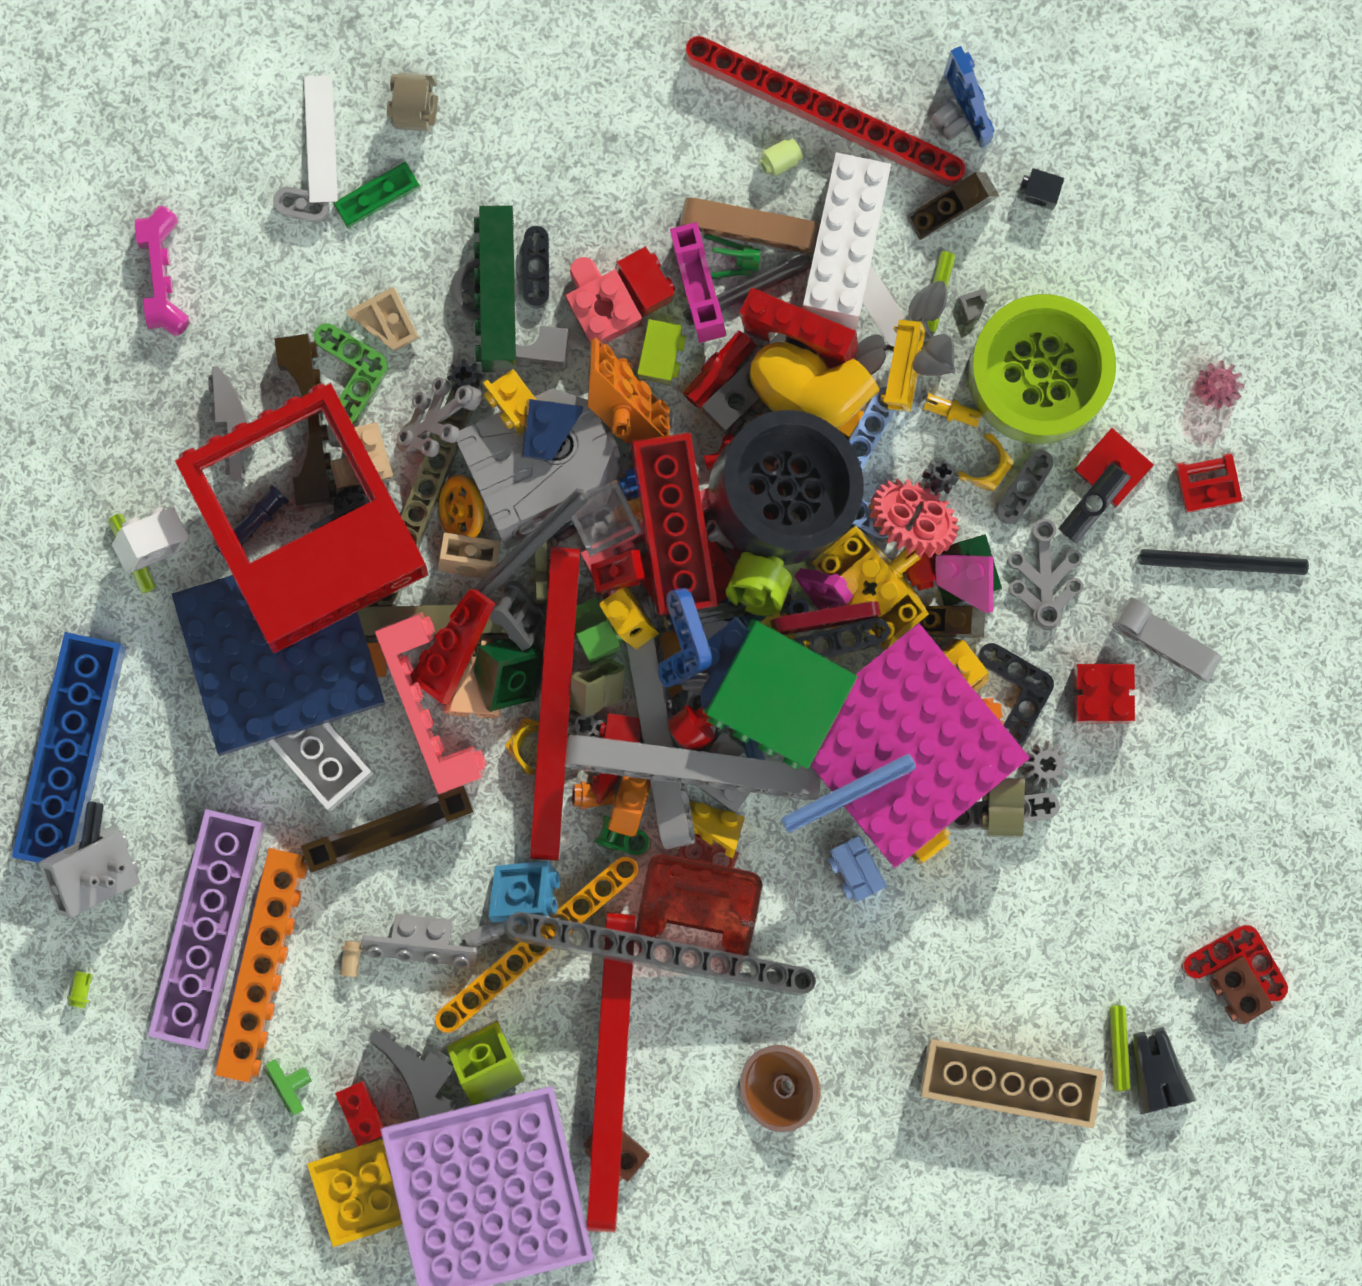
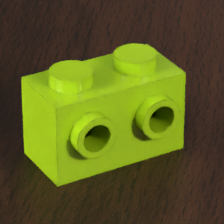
(660, 352)

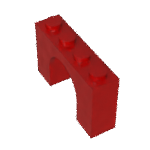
(766, 315)

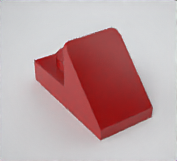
(618, 571)

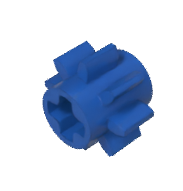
(629, 484)

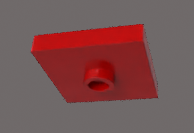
(1117, 450)

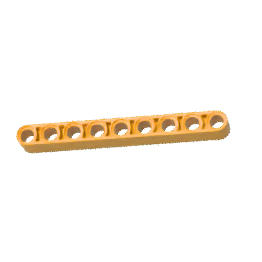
(529, 957)

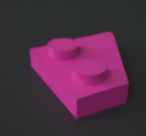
(967, 578)
(824, 588)

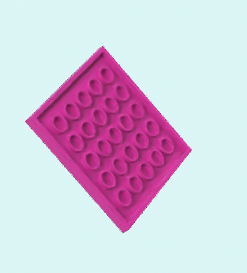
(924, 708)

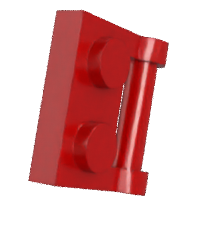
(1209, 492)

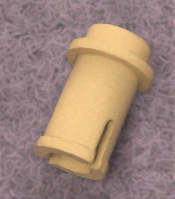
(351, 958)

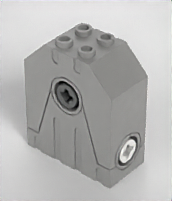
(527, 490)

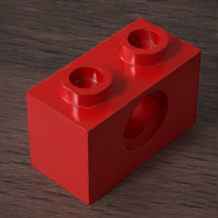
(360, 1113)

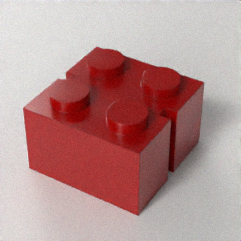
(1104, 693)

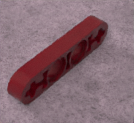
(825, 618)

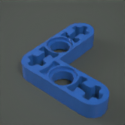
(691, 640)

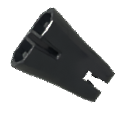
(1159, 1074)

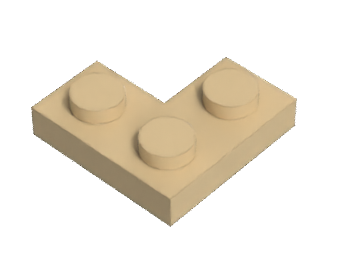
(373, 443)

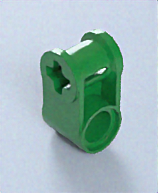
(620, 841)

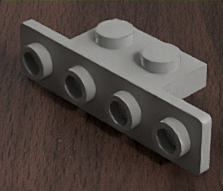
(420, 940)

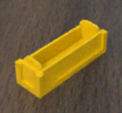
(902, 375)

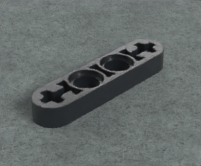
(833, 637)

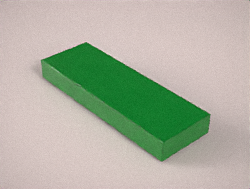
(376, 194)

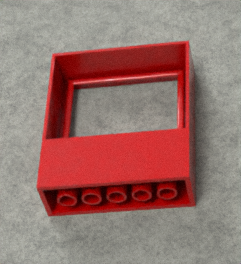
(328, 569)

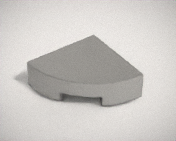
(972, 304)

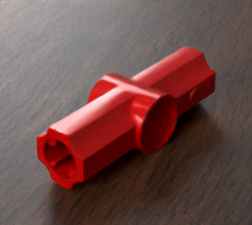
(719, 369)

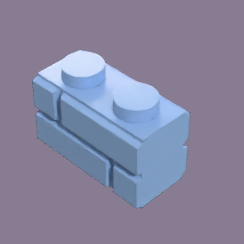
(857, 869)

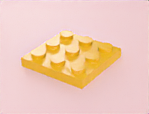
(356, 1192)

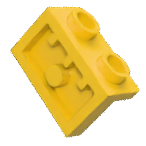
(511, 398)

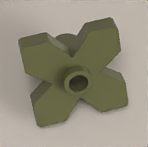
(540, 575)

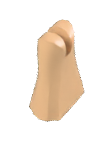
(468, 696)

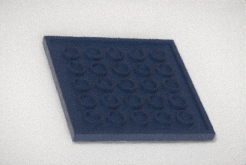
(263, 694)

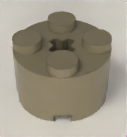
(413, 101)

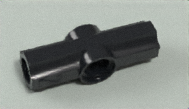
(1105, 487)

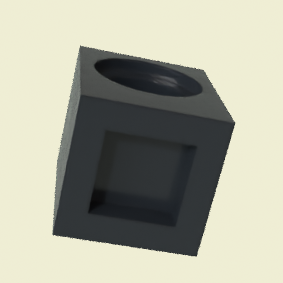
(1041, 188)

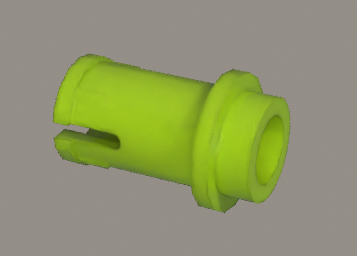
(80, 989)

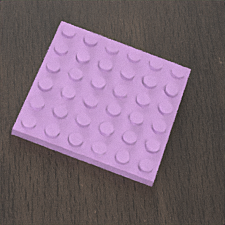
(488, 1192)

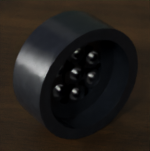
(826, 468)

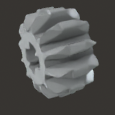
(1049, 775)

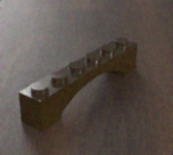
(313, 484)
(388, 830)

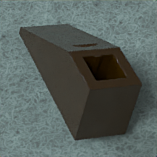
(953, 204)
(954, 622)

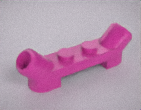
(158, 309)

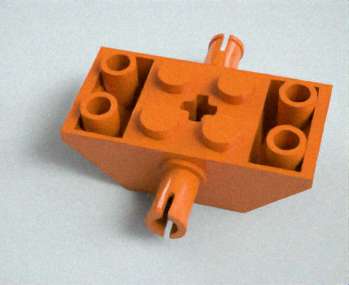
(622, 399)

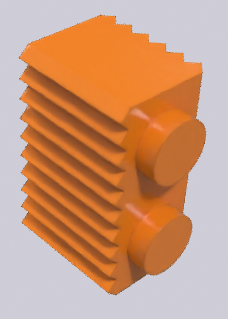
(629, 805)

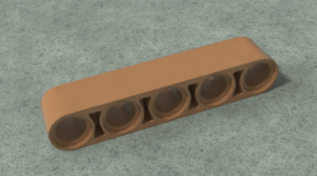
(751, 225)

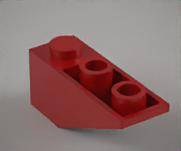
(621, 729)

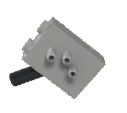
(91, 868)

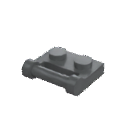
(526, 620)

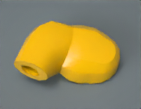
(802, 381)

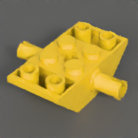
(862, 561)

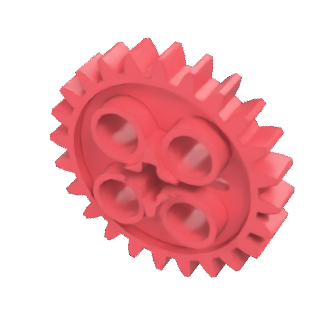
(894, 507)

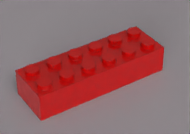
(673, 519)

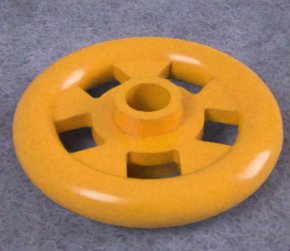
(462, 508)

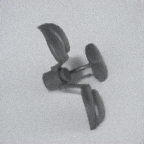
(935, 355)

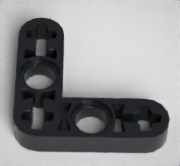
(1028, 692)

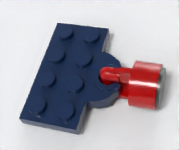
(690, 726)

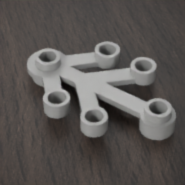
(411, 437)
(1045, 579)

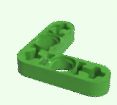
(362, 372)

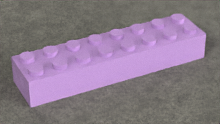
(206, 929)

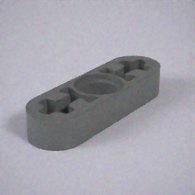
(1029, 465)

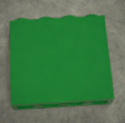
(780, 696)

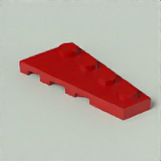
(448, 657)

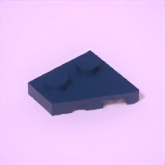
(547, 427)

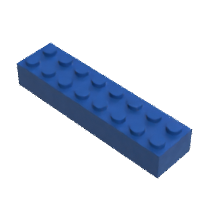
(69, 746)

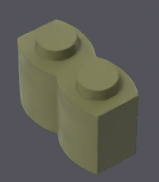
(597, 687)
(1005, 809)

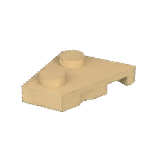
(386, 319)

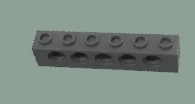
(717, 406)

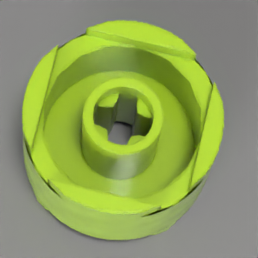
(759, 584)

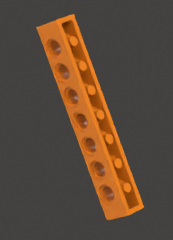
(229, 1063)

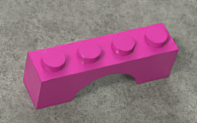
(698, 282)

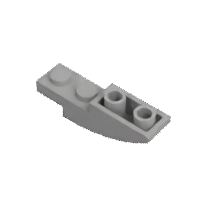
(228, 412)

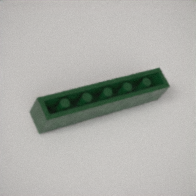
(497, 288)

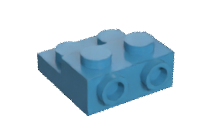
(524, 889)

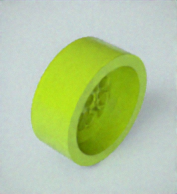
(1079, 341)

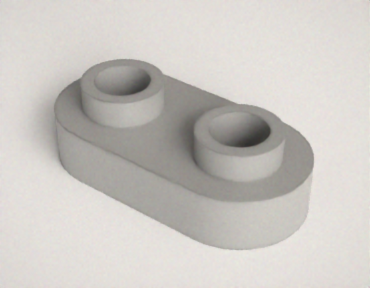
(301, 206)

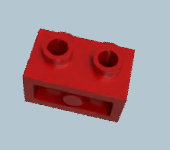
(645, 281)

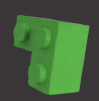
(595, 632)

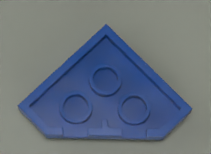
(968, 94)

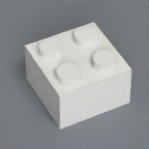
(149, 539)

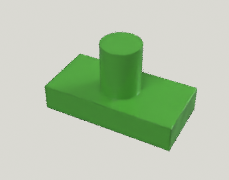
(287, 1085)

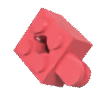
(601, 303)

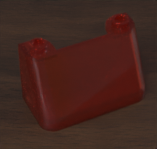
(700, 898)

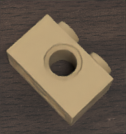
(468, 555)

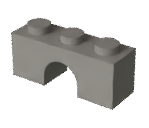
(548, 349)

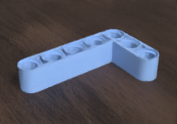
(869, 441)

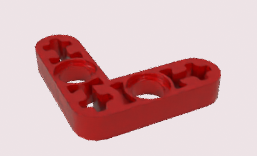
(1256, 948)

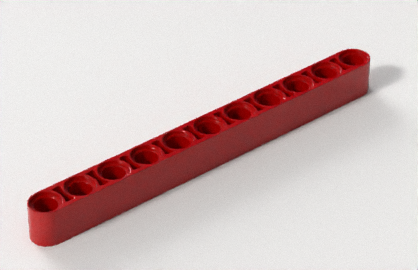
(817, 99)
(555, 703)
(610, 1083)

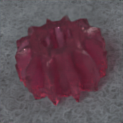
(1210, 377)

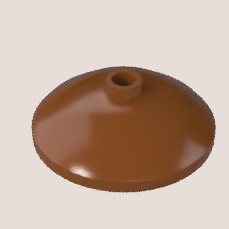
(766, 1090)

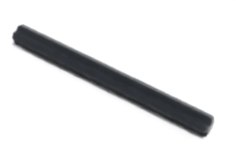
(1223, 562)

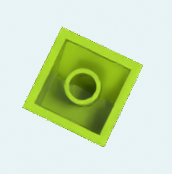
(485, 1063)

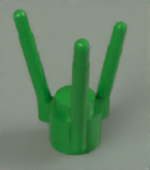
(746, 257)

